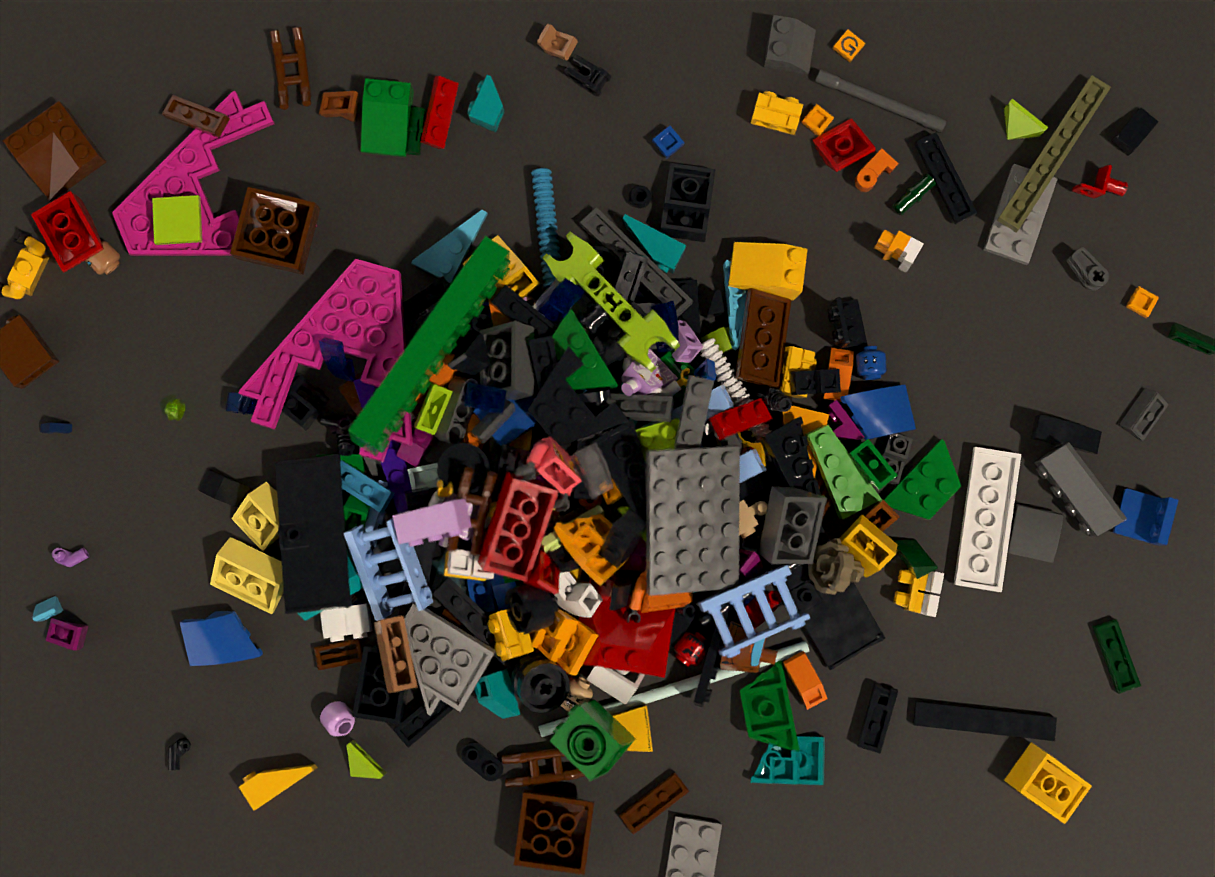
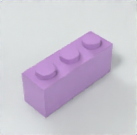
(432, 522)

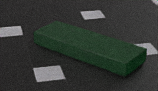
(1117, 656)

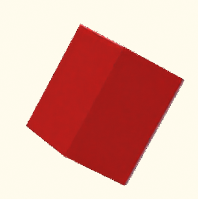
(843, 145)

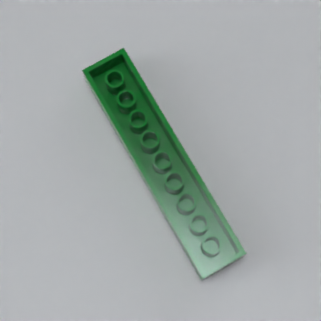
(430, 346)

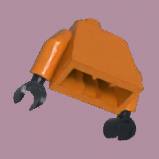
(648, 603)

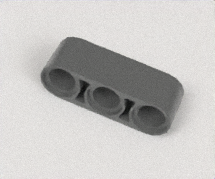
(456, 415)

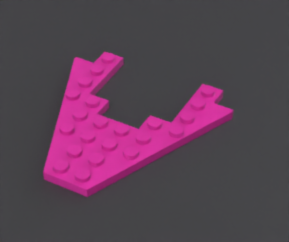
(180, 177)
(361, 312)

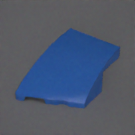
(881, 411)
(517, 424)
(217, 639)

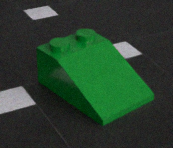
(386, 117)

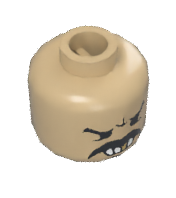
(578, 693)

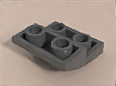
(1035, 533)

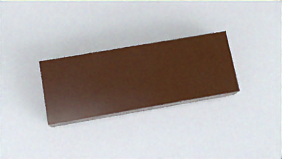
(196, 116)
(654, 803)

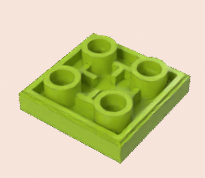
(177, 220)

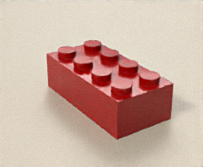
(517, 527)

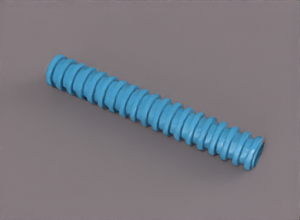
(546, 220)

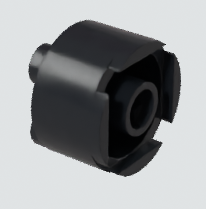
(530, 608)

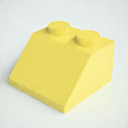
(259, 516)

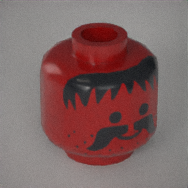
(691, 649)

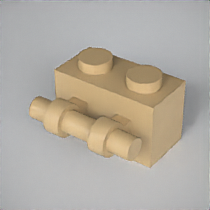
(746, 517)

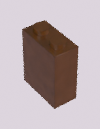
(23, 352)

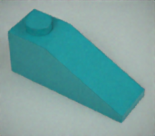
(657, 246)

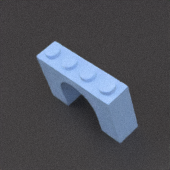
(720, 402)

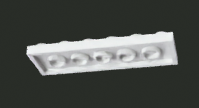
(987, 519)

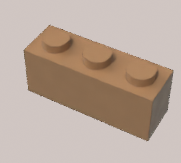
(395, 654)

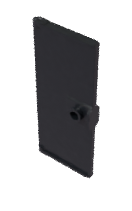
(312, 534)
(837, 622)

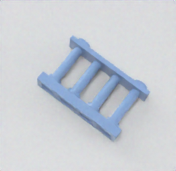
(371, 577)
(756, 587)

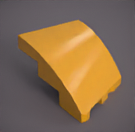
(584, 541)
(565, 641)

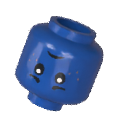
(871, 363)

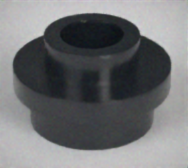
(639, 190)

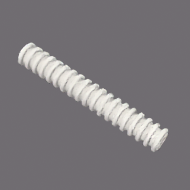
(737, 393)

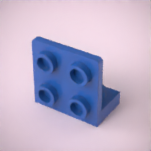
(1147, 517)

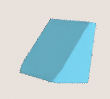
(47, 609)

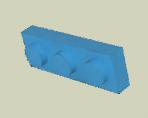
(365, 488)

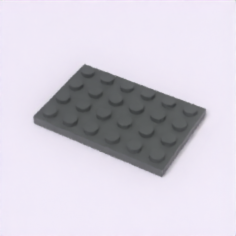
(692, 519)

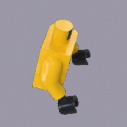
(26, 269)

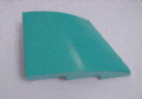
(792, 767)

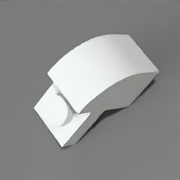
(576, 597)

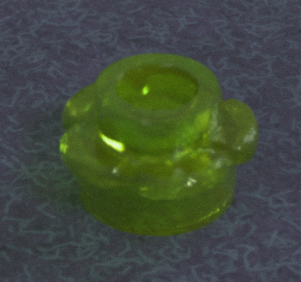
(175, 410)

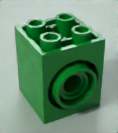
(592, 739)

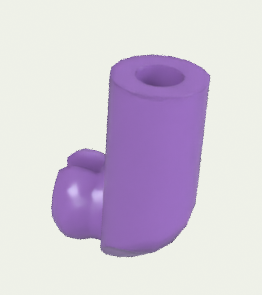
(68, 558)

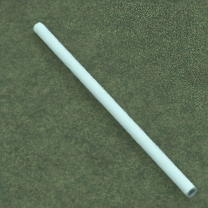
(675, 688)

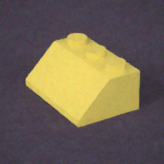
(248, 575)

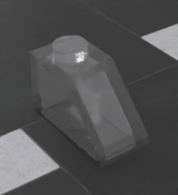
(593, 470)

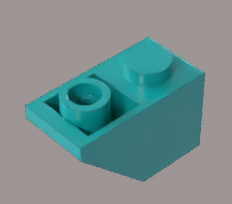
(487, 108)
(497, 695)

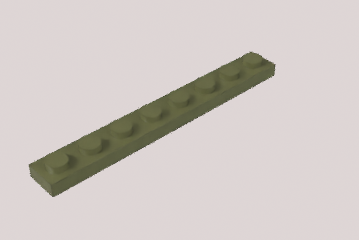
(1053, 154)

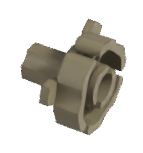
(837, 566)

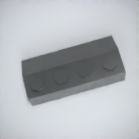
(1079, 490)

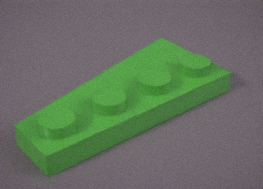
(842, 476)

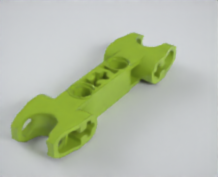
(639, 331)

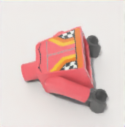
(555, 467)

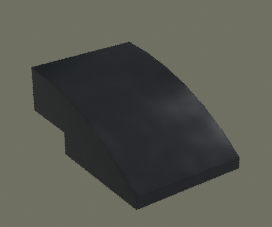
(687, 202)

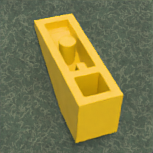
(269, 783)

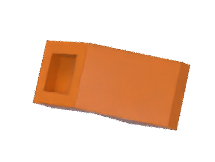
(841, 360)
(805, 679)

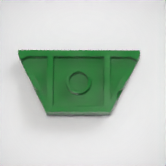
(594, 371)
(926, 485)
(769, 710)

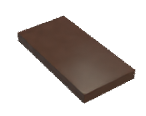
(763, 338)

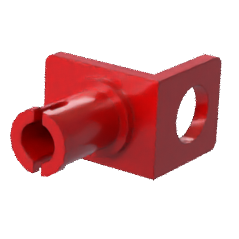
(1102, 184)
(754, 610)

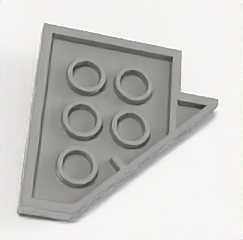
(444, 658)

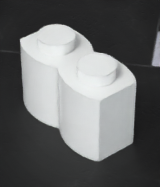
(346, 621)

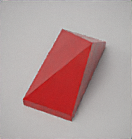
(544, 574)

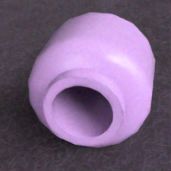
(337, 718)

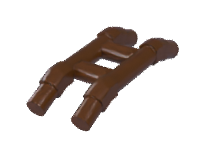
(281, 59)
(483, 502)
(535, 777)

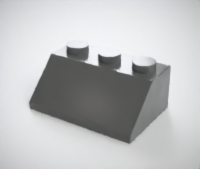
(509, 359)
(791, 526)

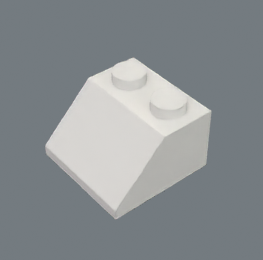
(616, 682)

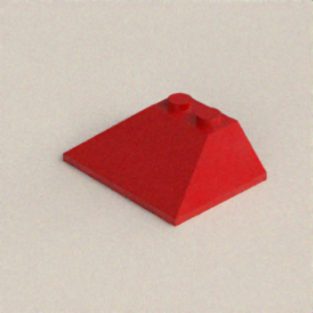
(630, 645)

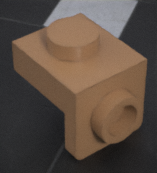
(556, 43)

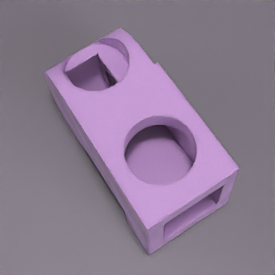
(689, 344)

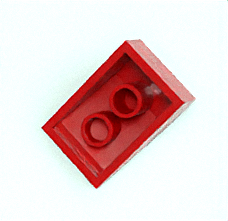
(68, 230)

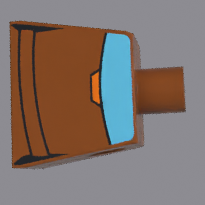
(750, 656)

